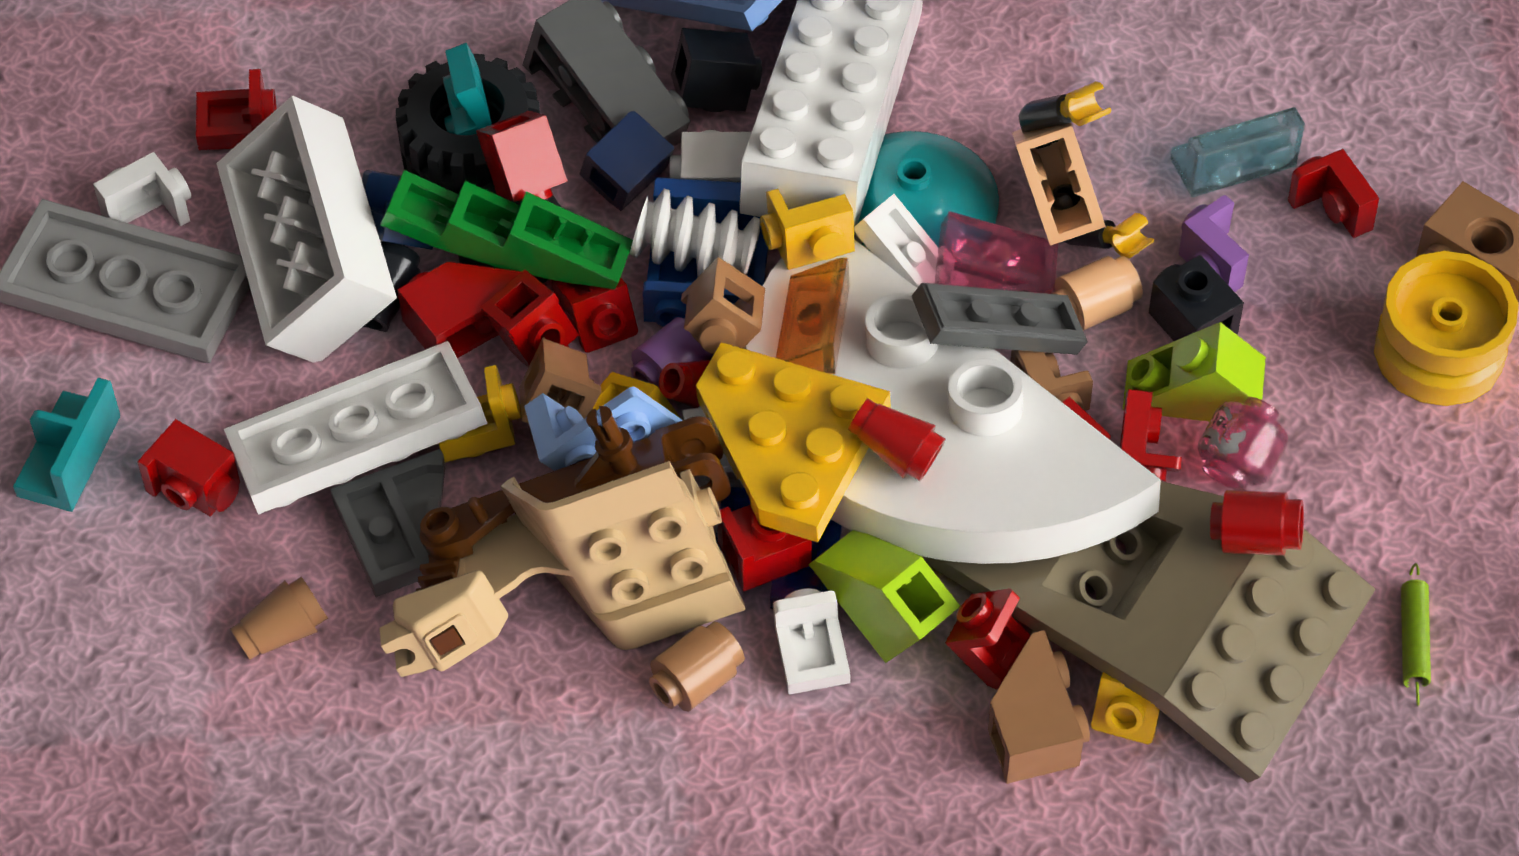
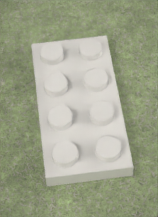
(354, 427)

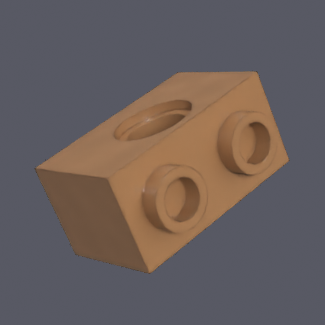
(1475, 226)

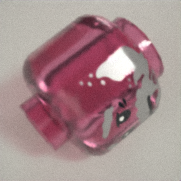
(1242, 444)

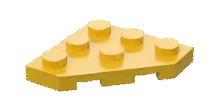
(786, 434)

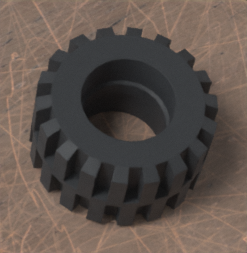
(421, 128)

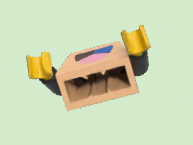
(1061, 178)

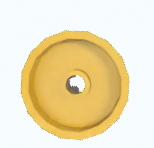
(1445, 328)

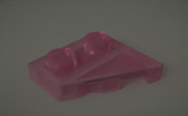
(993, 257)

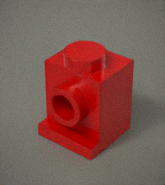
(536, 321)
(190, 470)
(759, 552)

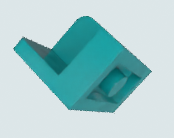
(68, 446)

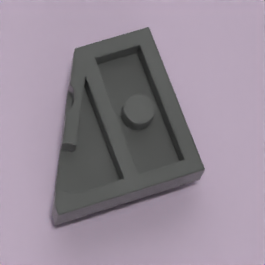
(385, 517)

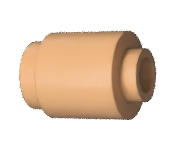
(1101, 289)

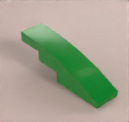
(508, 235)

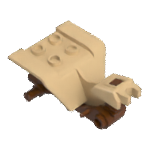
(616, 531)

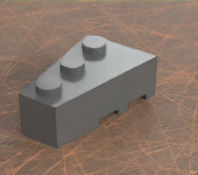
(601, 70)

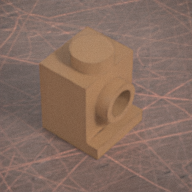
(714, 318)
(561, 376)

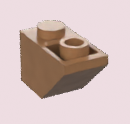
(1033, 716)

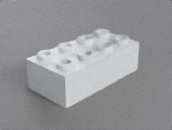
(305, 231)

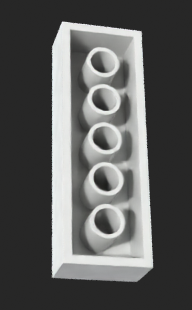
(828, 102)

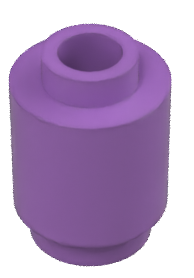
(666, 346)

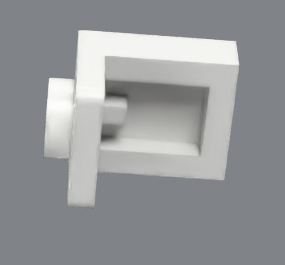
(141, 188)
(810, 641)

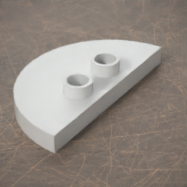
(1016, 463)

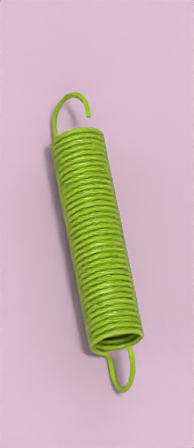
(1415, 631)

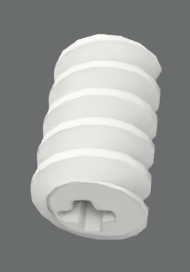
(693, 235)

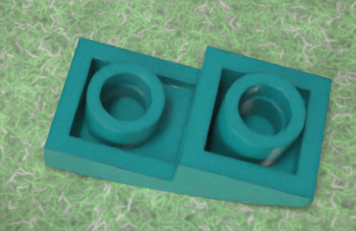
(465, 93)

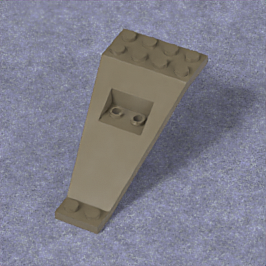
(1196, 631)

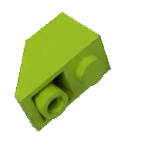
(1198, 373)
(884, 591)

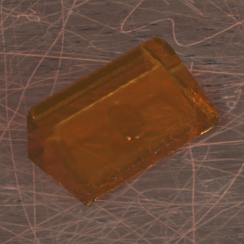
(815, 316)

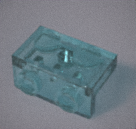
(1239, 152)

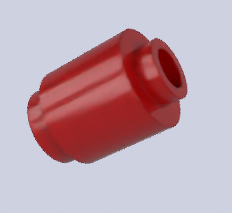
(1257, 522)

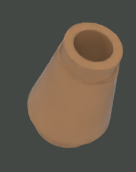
(279, 619)

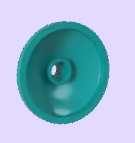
(947, 175)

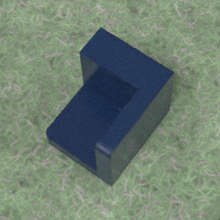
(626, 160)

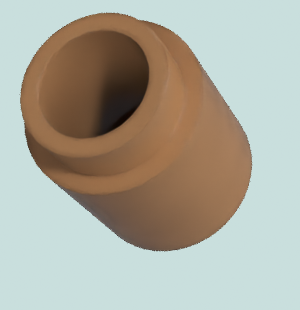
(695, 666)

